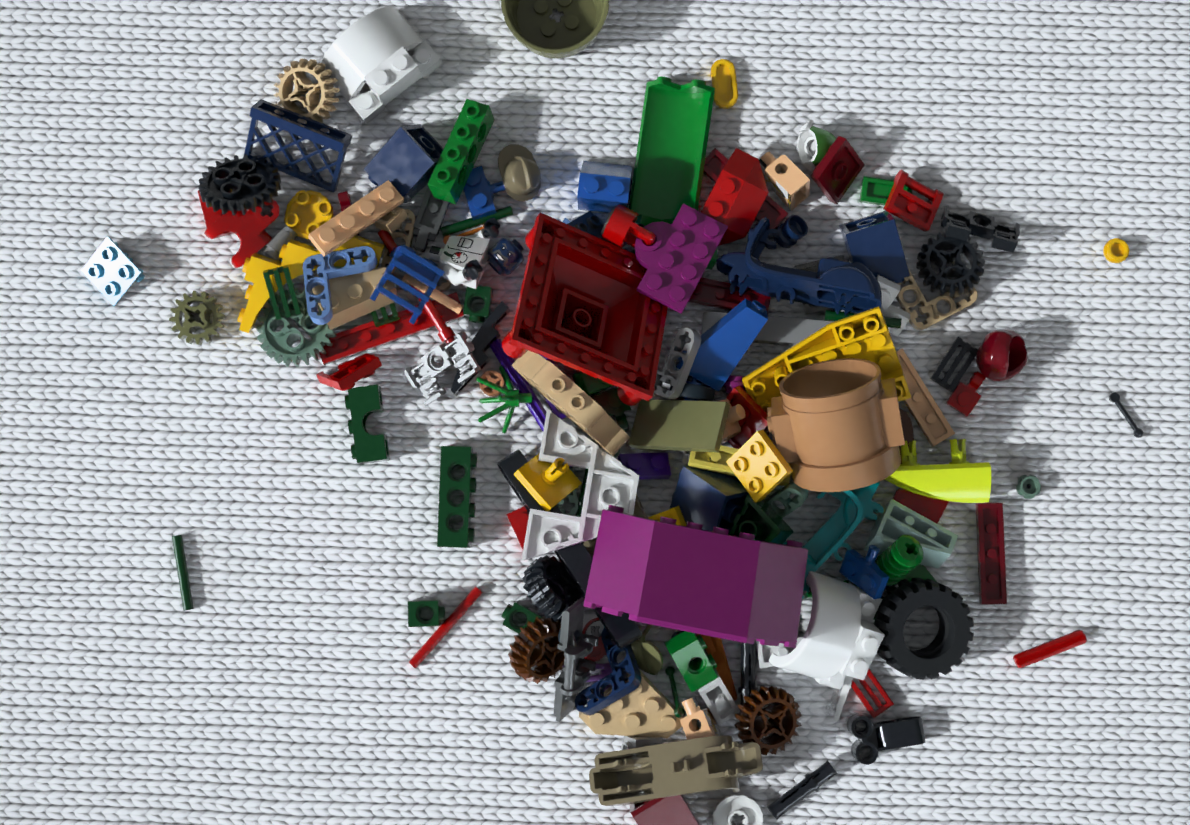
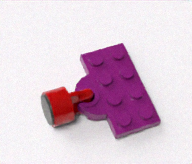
(670, 252)

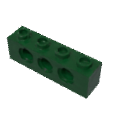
(451, 457)

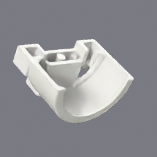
(377, 54)
(838, 636)

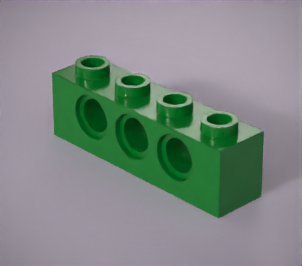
(461, 151)

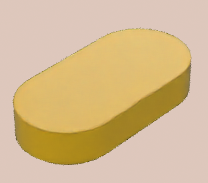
(725, 83)

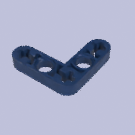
(616, 679)

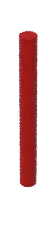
(445, 627)

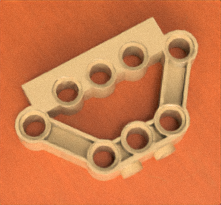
(571, 401)

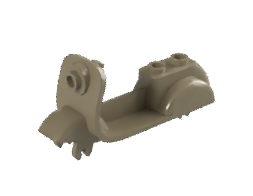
(673, 769)

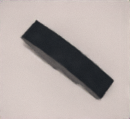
(481, 343)

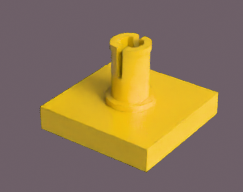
(547, 481)

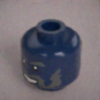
(505, 256)

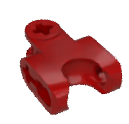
(249, 229)

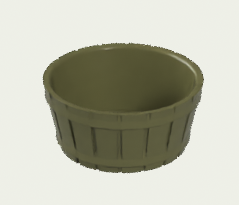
(551, 39)

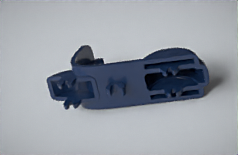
(834, 286)

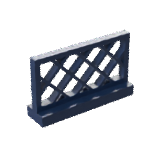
(297, 126)

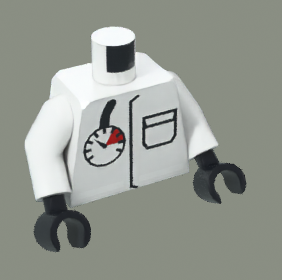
(466, 256)

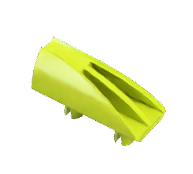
(948, 482)

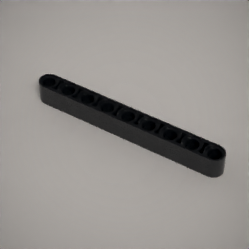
(574, 558)

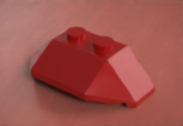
(737, 195)

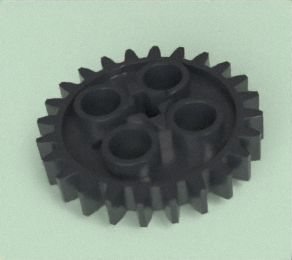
(239, 184)

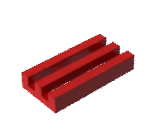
(881, 708)

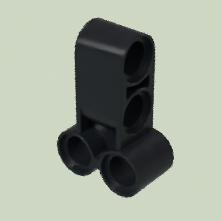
(885, 735)

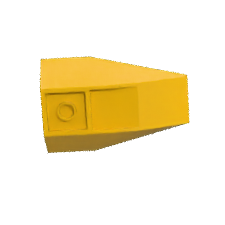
(855, 337)

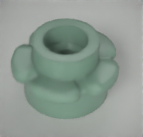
(1035, 487)

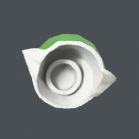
(813, 144)

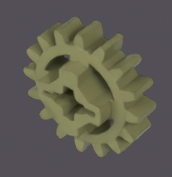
(190, 324)

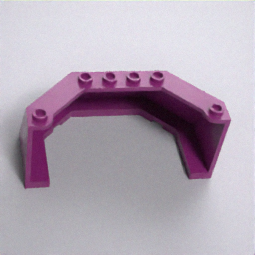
(697, 579)

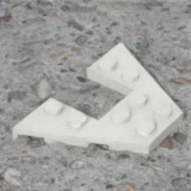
(606, 485)

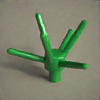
(511, 398)

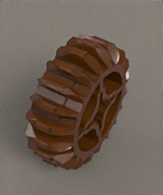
(536, 652)
(781, 714)

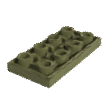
(679, 425)

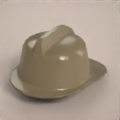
(519, 172)

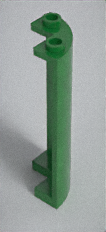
(671, 149)

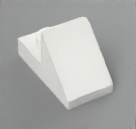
(719, 700)

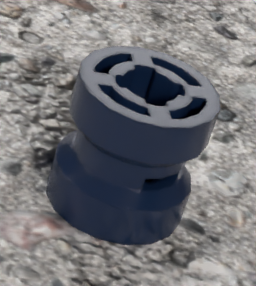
(791, 231)

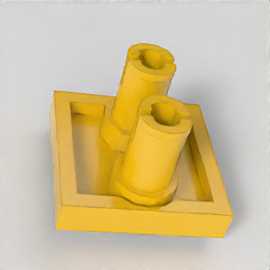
(759, 466)

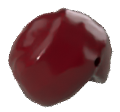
(1001, 355)

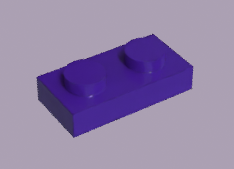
(647, 465)

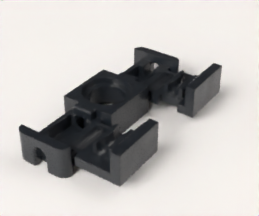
(962, 226)

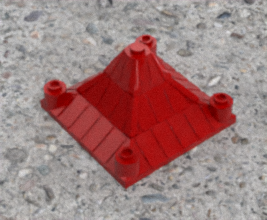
(586, 309)

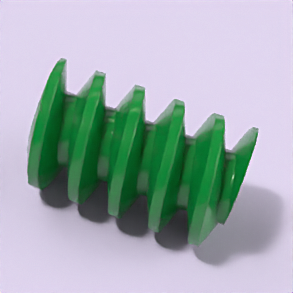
(900, 558)

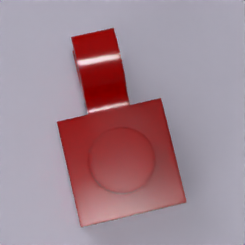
(965, 396)

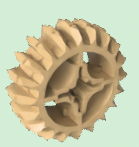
(296, 76)

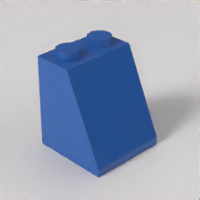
(603, 186)

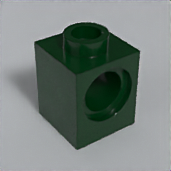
(484, 293)
(511, 610)
(414, 613)

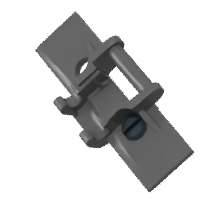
(577, 668)

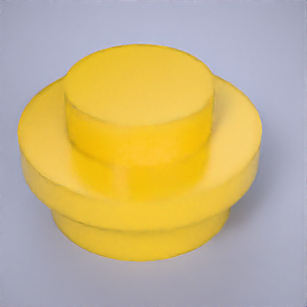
(1116, 250)

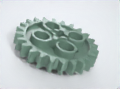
(280, 343)

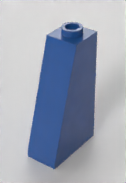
(726, 343)

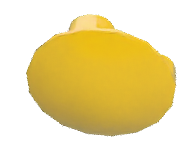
(307, 212)

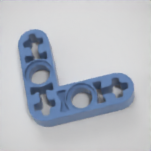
(327, 271)

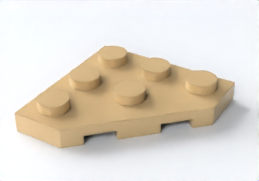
(637, 714)

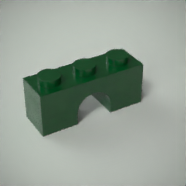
(362, 403)

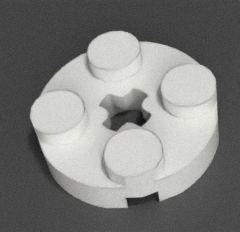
(737, 804)

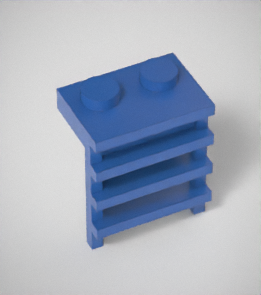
(420, 269)

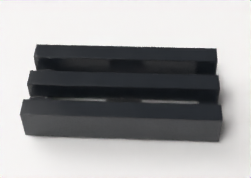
(965, 347)

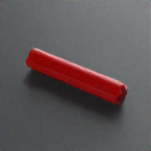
(1050, 649)

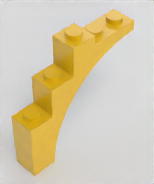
(294, 256)

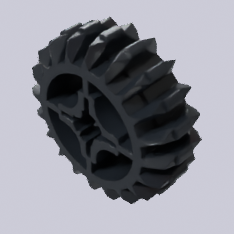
(965, 276)
(550, 587)

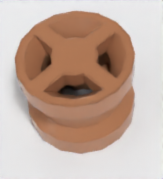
(494, 377)

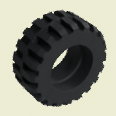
(951, 637)

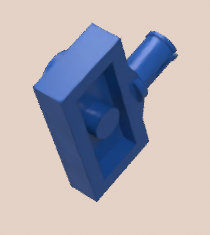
(481, 193)
(864, 571)

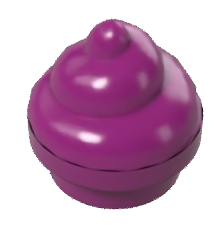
(733, 381)

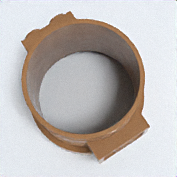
(837, 425)

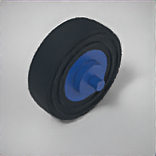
(695, 392)

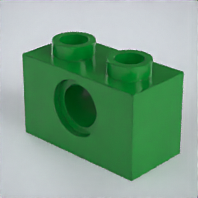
(695, 672)

